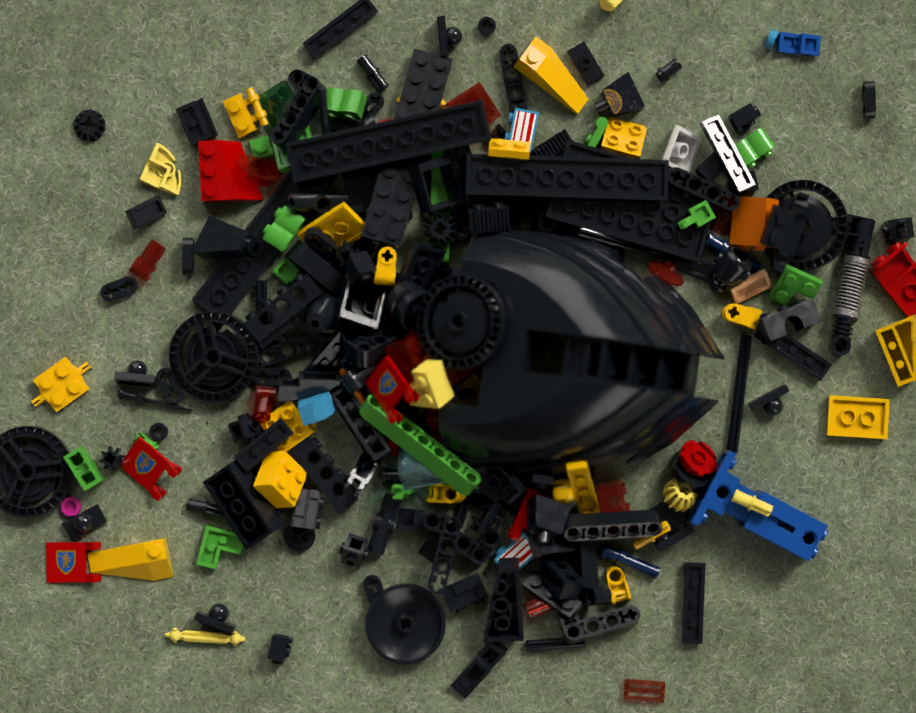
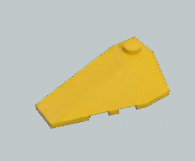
(549, 73)
(140, 561)

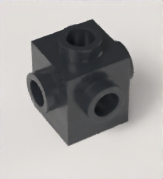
(245, 428)
(354, 551)

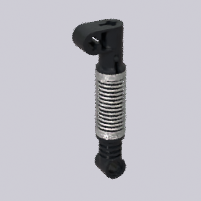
(853, 281)

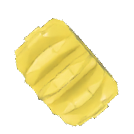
(677, 496)

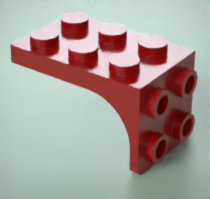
(897, 276)

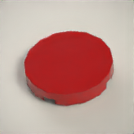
(697, 458)

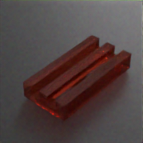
(649, 690)

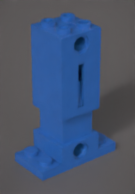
(782, 527)

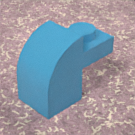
(316, 408)

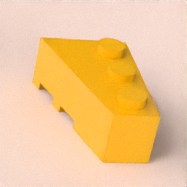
(899, 347)

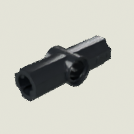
(309, 201)
(383, 524)

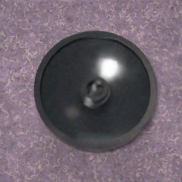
(405, 623)

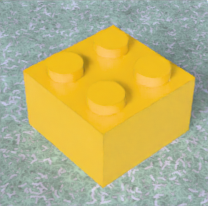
(280, 479)

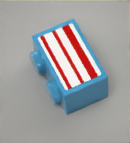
(523, 125)
(516, 549)

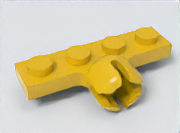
(577, 488)

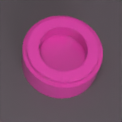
(71, 506)

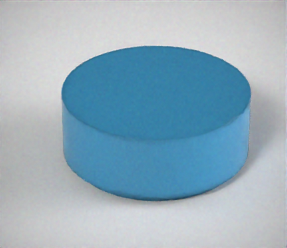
(771, 39)

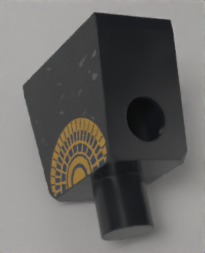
(620, 97)

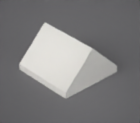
(681, 148)

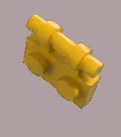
(240, 114)

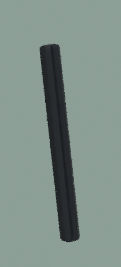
(739, 393)

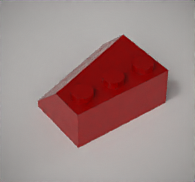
(221, 175)

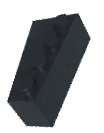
(505, 609)

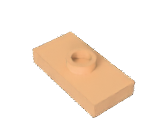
(750, 287)

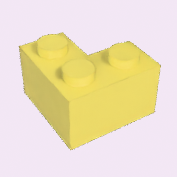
(431, 384)

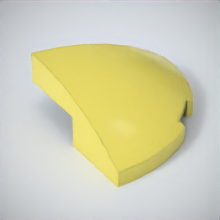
(160, 162)

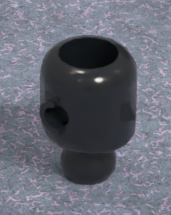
(730, 269)

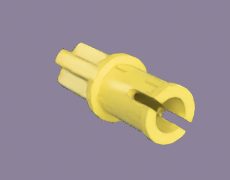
(752, 503)

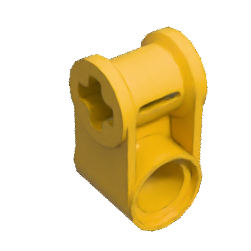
(385, 270)
(744, 315)
(442, 494)
(619, 587)

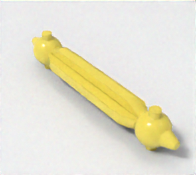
(205, 637)

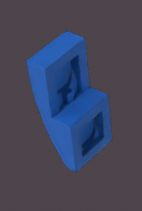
(798, 44)

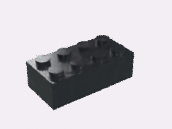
(242, 505)

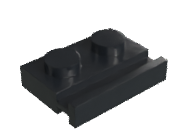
(196, 121)

